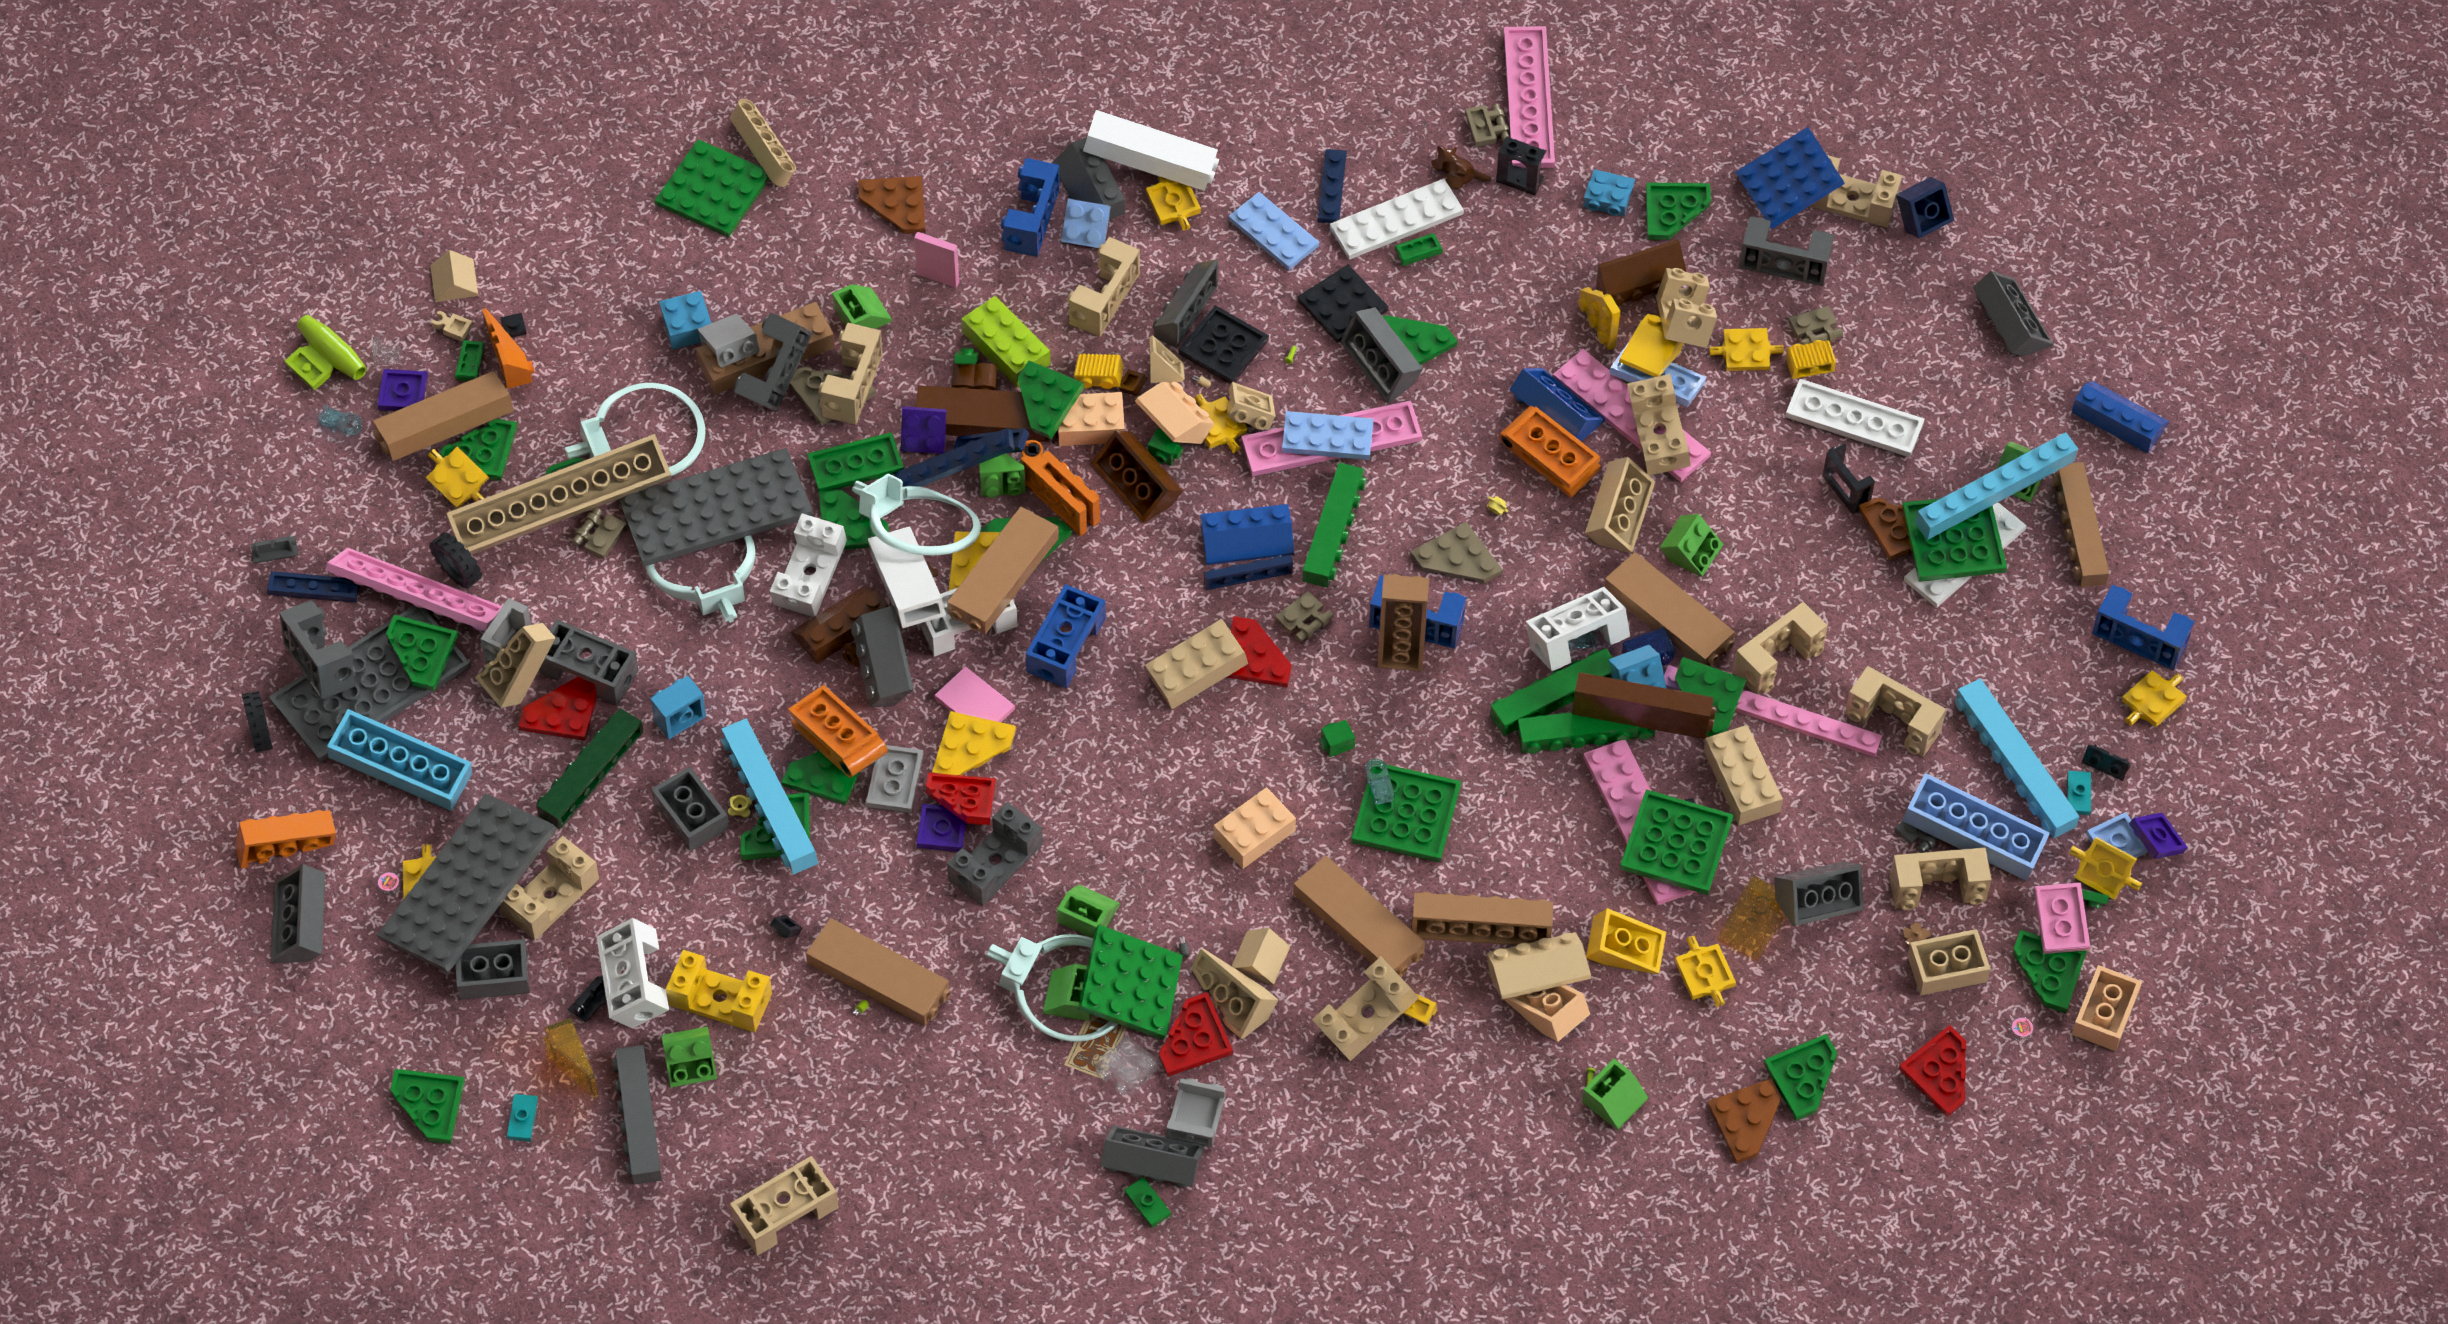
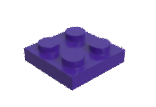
(401, 389)
(923, 430)
(940, 829)
(2158, 835)

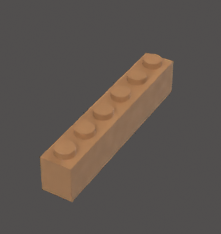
(2081, 525)

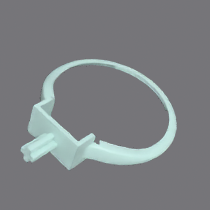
(595, 442)
(888, 494)
(719, 599)
(1020, 963)

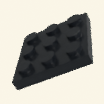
(1337, 300)
(1223, 344)

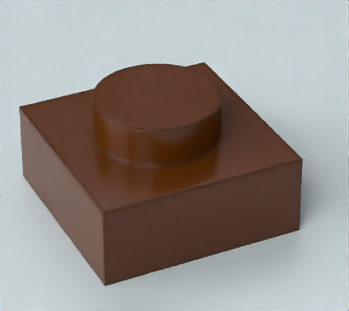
(1132, 382)

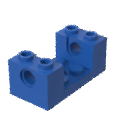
(1024, 230)
(1441, 627)
(2145, 640)
(1055, 652)

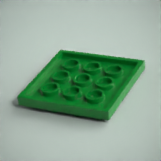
(713, 188)
(1960, 551)
(1416, 818)
(1676, 842)
(1130, 982)

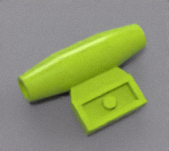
(325, 352)

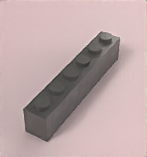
(638, 1115)

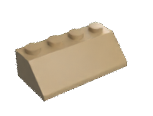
(1620, 505)
(1538, 965)

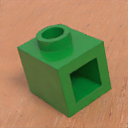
(1163, 448)
(1337, 738)

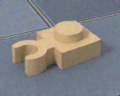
(454, 327)

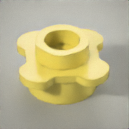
(1497, 505)
(738, 800)

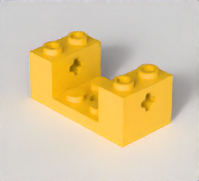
(694, 989)

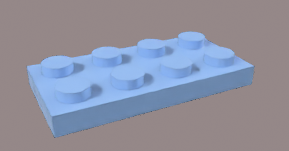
(1273, 231)
(1685, 382)
(1327, 435)

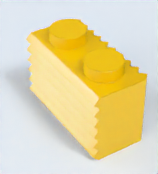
(1810, 359)
(1099, 370)

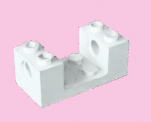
(819, 547)
(1553, 629)
(941, 630)
(630, 995)

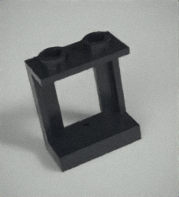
(1523, 179)
(1860, 491)

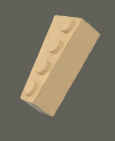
(516, 665)

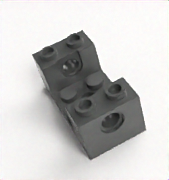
(1797, 264)
(794, 340)
(608, 667)
(326, 668)
(1012, 840)

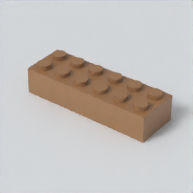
(758, 364)
(1403, 622)
(1481, 918)

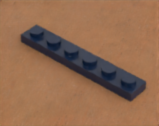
(957, 459)

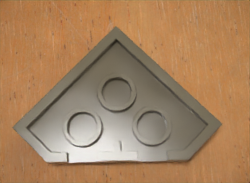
(806, 387)
(1458, 555)

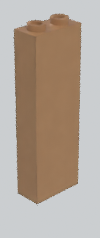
(442, 416)
(1002, 570)
(1664, 604)
(1358, 916)
(878, 972)

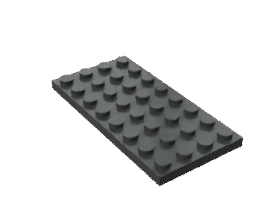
(715, 507)
(379, 689)
(466, 882)

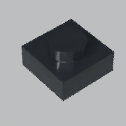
(514, 325)
(785, 926)

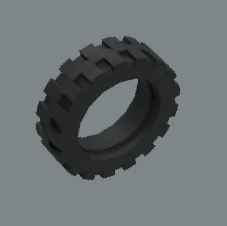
(455, 560)
(257, 721)

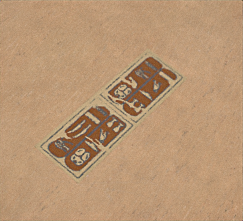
(1086, 1053)

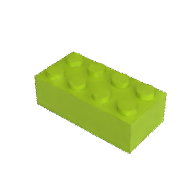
(1004, 339)

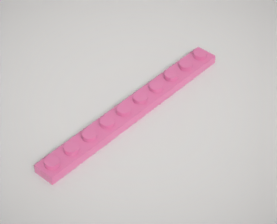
(1799, 720)

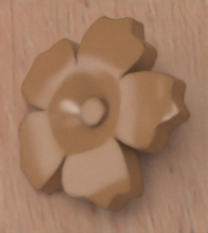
(1915, 933)

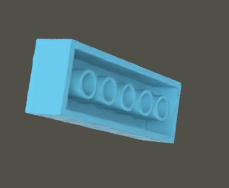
(399, 760)

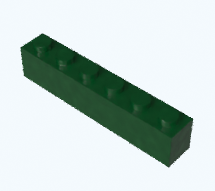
(589, 768)

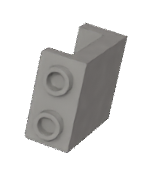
(729, 339)
(507, 621)
(1196, 1112)

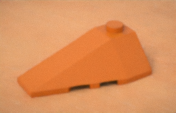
(511, 358)

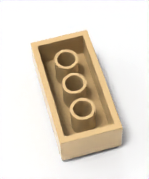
(1196, 664)
(1743, 775)

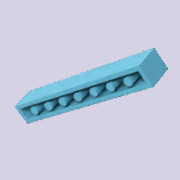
(1996, 486)
(2016, 758)
(769, 796)

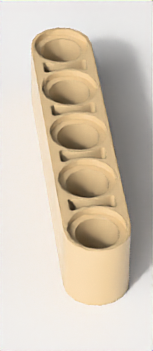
(762, 142)

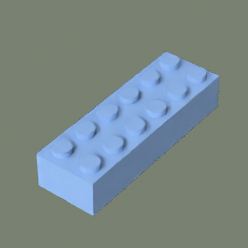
(1975, 824)

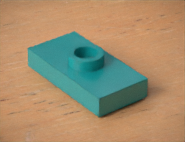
(2079, 791)
(522, 1117)

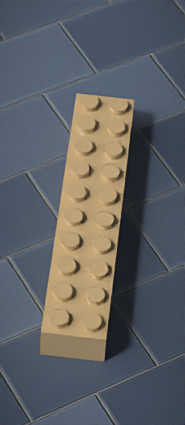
(559, 495)

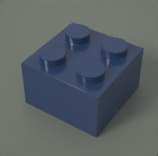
(1925, 207)

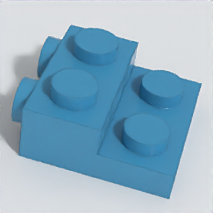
(1608, 193)

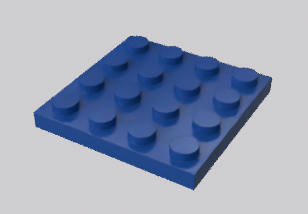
(1790, 177)

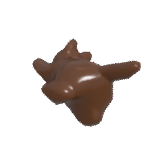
(1458, 170)

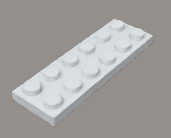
(1396, 219)
(1854, 418)
(1939, 590)

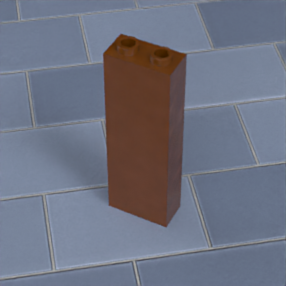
(977, 410)
(1643, 706)

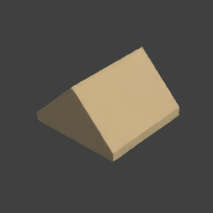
(453, 277)
(1164, 364)
(1261, 955)

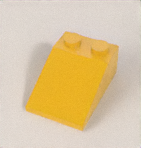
(1649, 349)
(1625, 942)

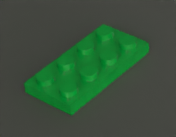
(854, 462)

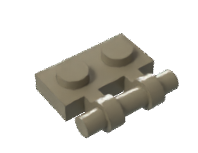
(1481, 127)
(1813, 322)
(604, 537)
(1300, 612)

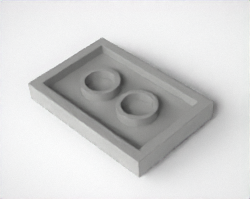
(895, 779)

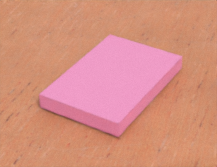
(936, 259)
(974, 697)
(2062, 918)

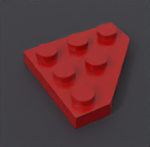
(1264, 658)
(563, 711)
(964, 796)
(1194, 1037)
(1940, 1070)

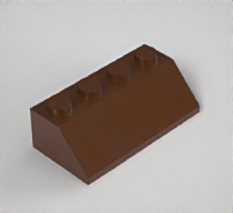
(1639, 272)
(1136, 475)
(832, 627)

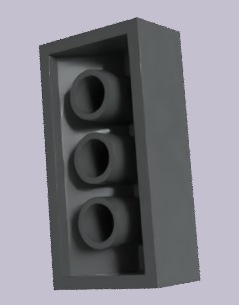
(1089, 178)
(1187, 303)
(2011, 314)
(1380, 354)
(882, 657)
(1820, 892)
(298, 916)
(1152, 1156)

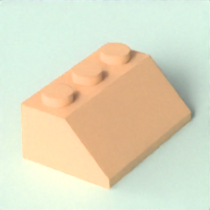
(1176, 413)

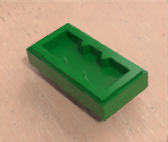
(1418, 249)
(966, 356)
(470, 360)
(1147, 1202)

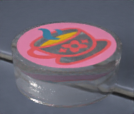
(388, 883)
(2022, 1028)

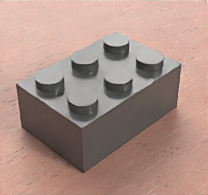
(690, 808)
(493, 970)

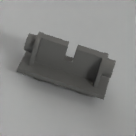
(274, 549)

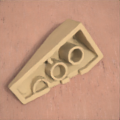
(1238, 997)

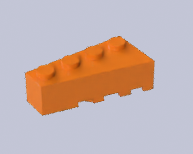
(283, 836)

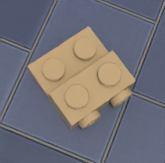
(1250, 407)

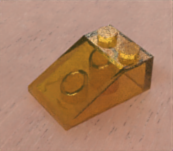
(1753, 919)
(567, 1052)

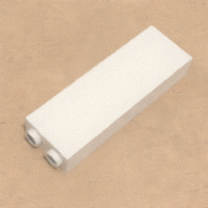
(1151, 150)
(907, 580)

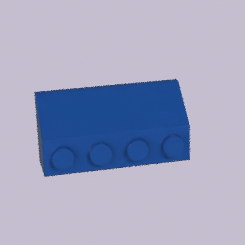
(1543, 391)
(2119, 416)
(1247, 534)

